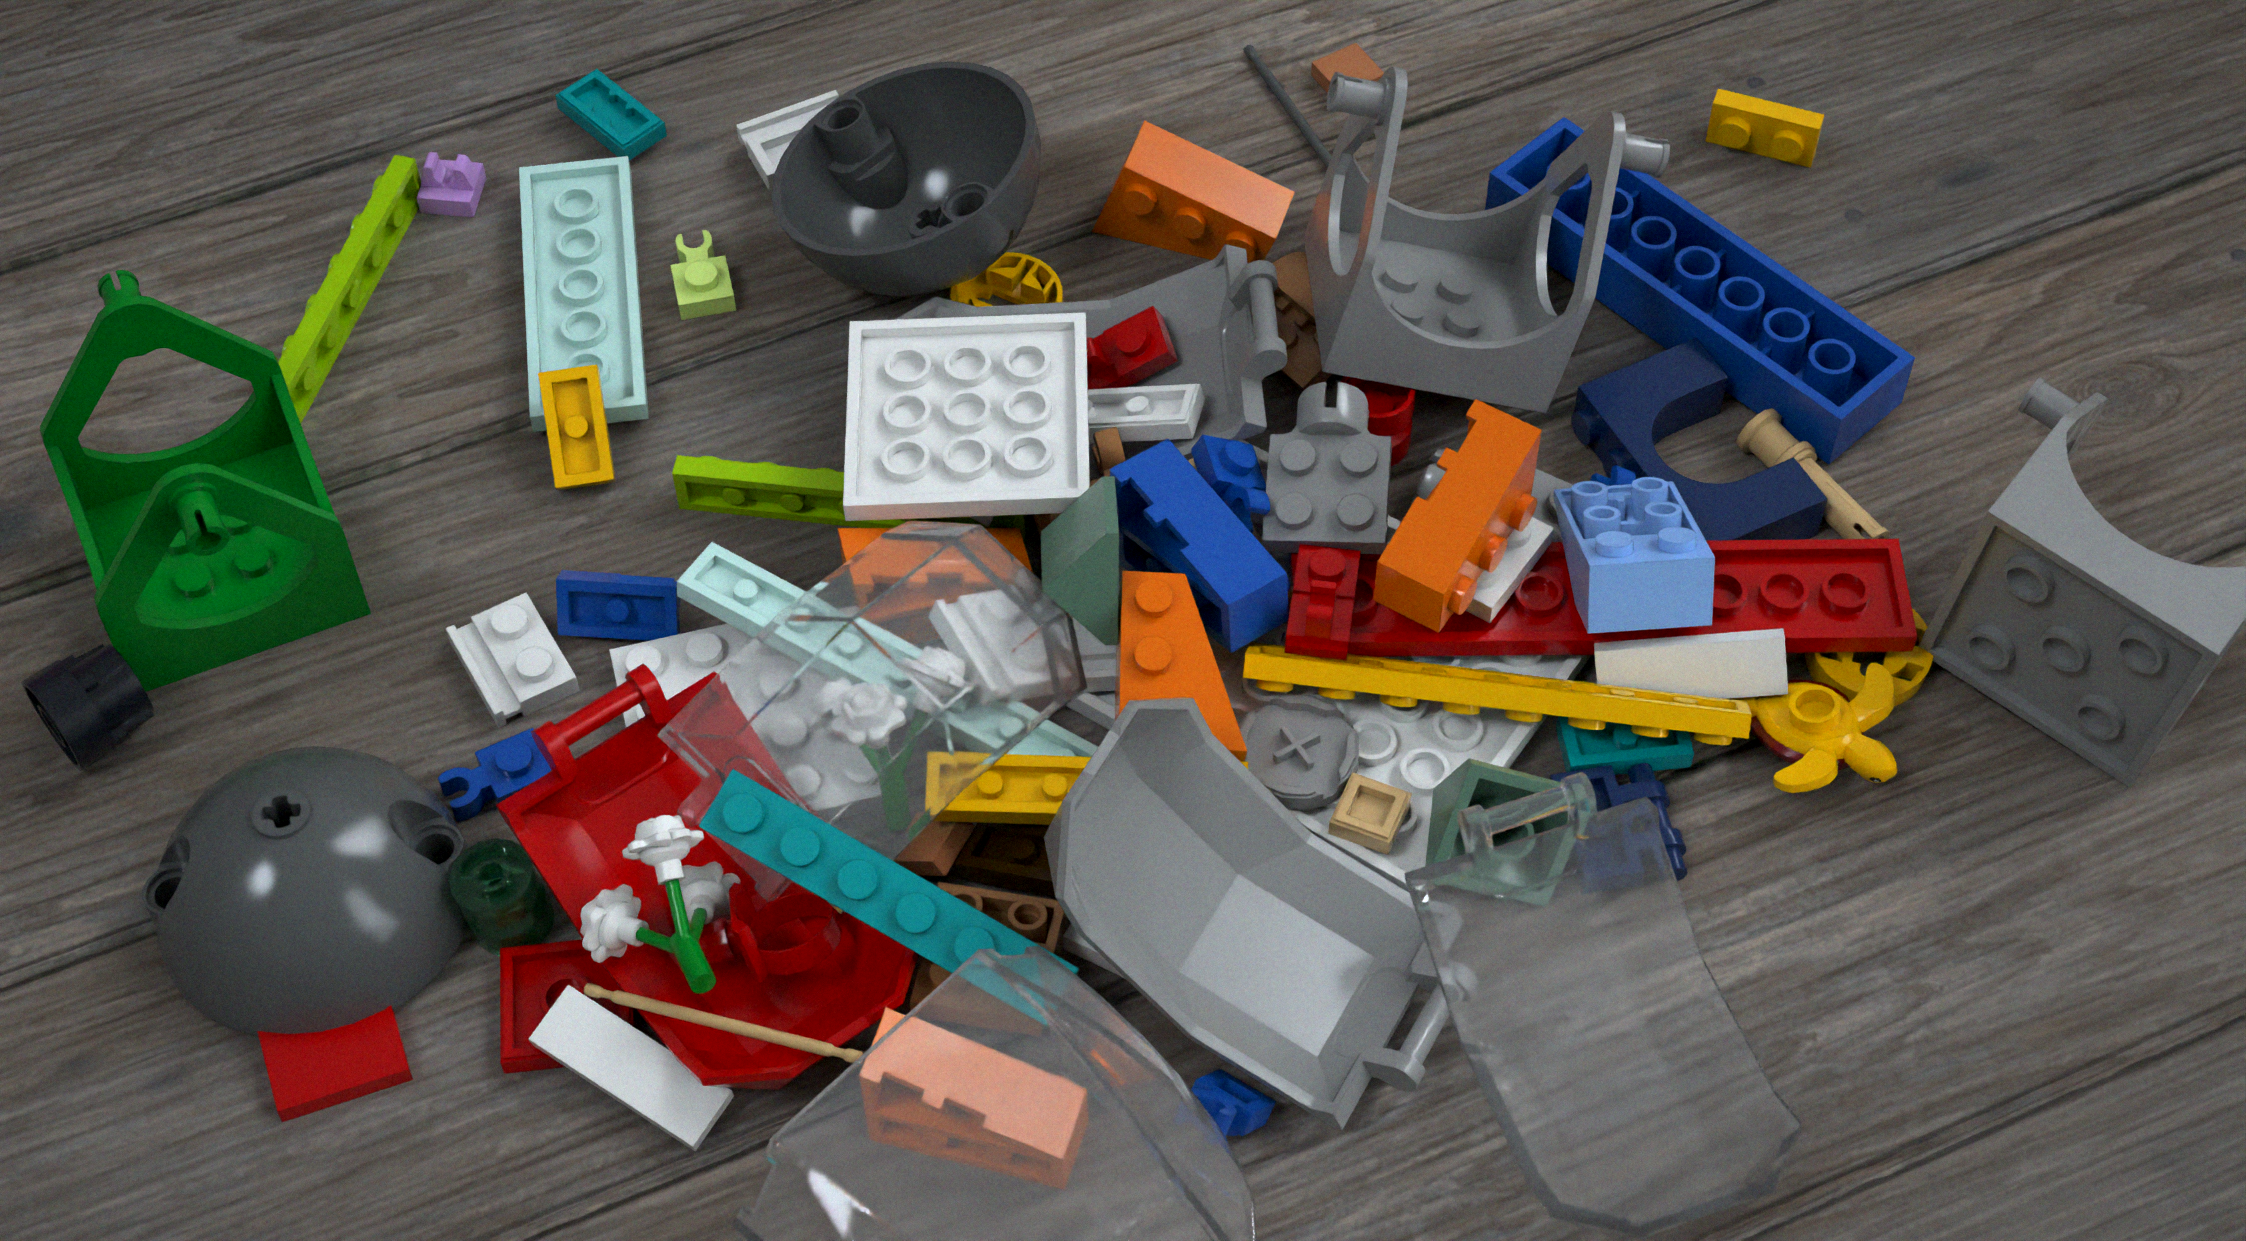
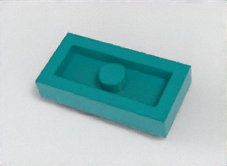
(1621, 748)

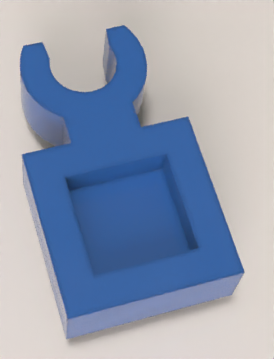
(501, 773)
(1233, 1103)

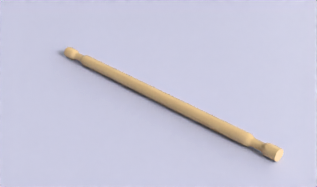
(722, 1023)

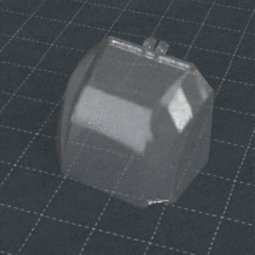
(1004, 1117)

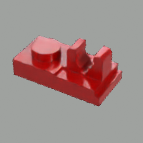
(1129, 351)
(1322, 602)

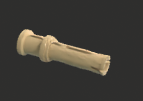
(1775, 444)

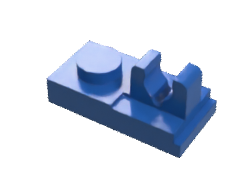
(616, 605)

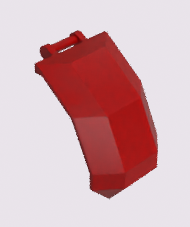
(575, 835)

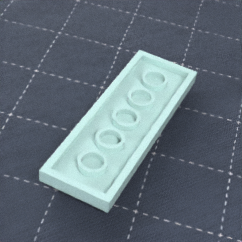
(583, 281)

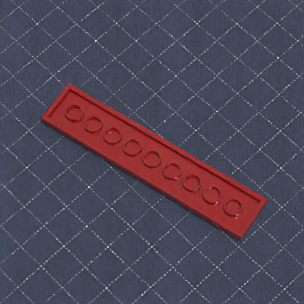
(1817, 590)

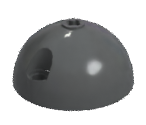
(949, 184)
(307, 892)

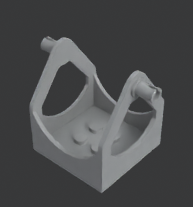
(1453, 296)
(2075, 616)

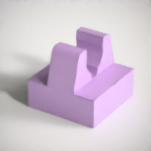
(450, 186)

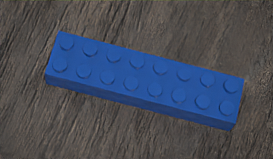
(1693, 278)

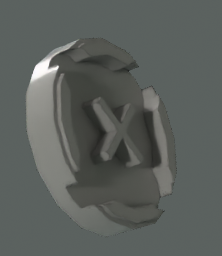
(1300, 750)

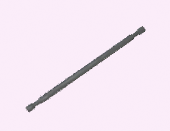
(1289, 106)

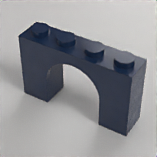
(1665, 393)

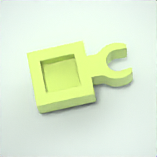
(701, 280)

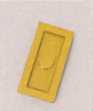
(1764, 127)
(576, 427)

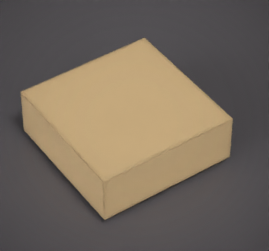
(1370, 813)

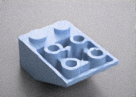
(1635, 556)

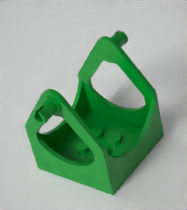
(207, 541)

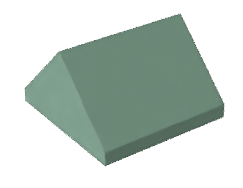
(1083, 560)
(1488, 786)

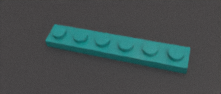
(855, 876)

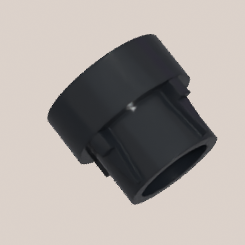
(89, 703)

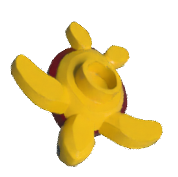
(1824, 730)

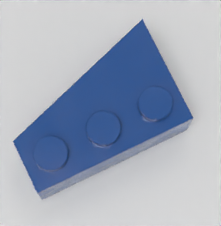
(1181, 525)

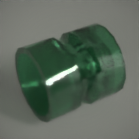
(501, 895)

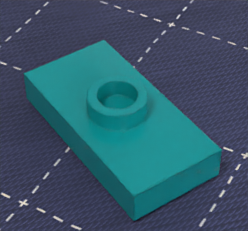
(611, 115)

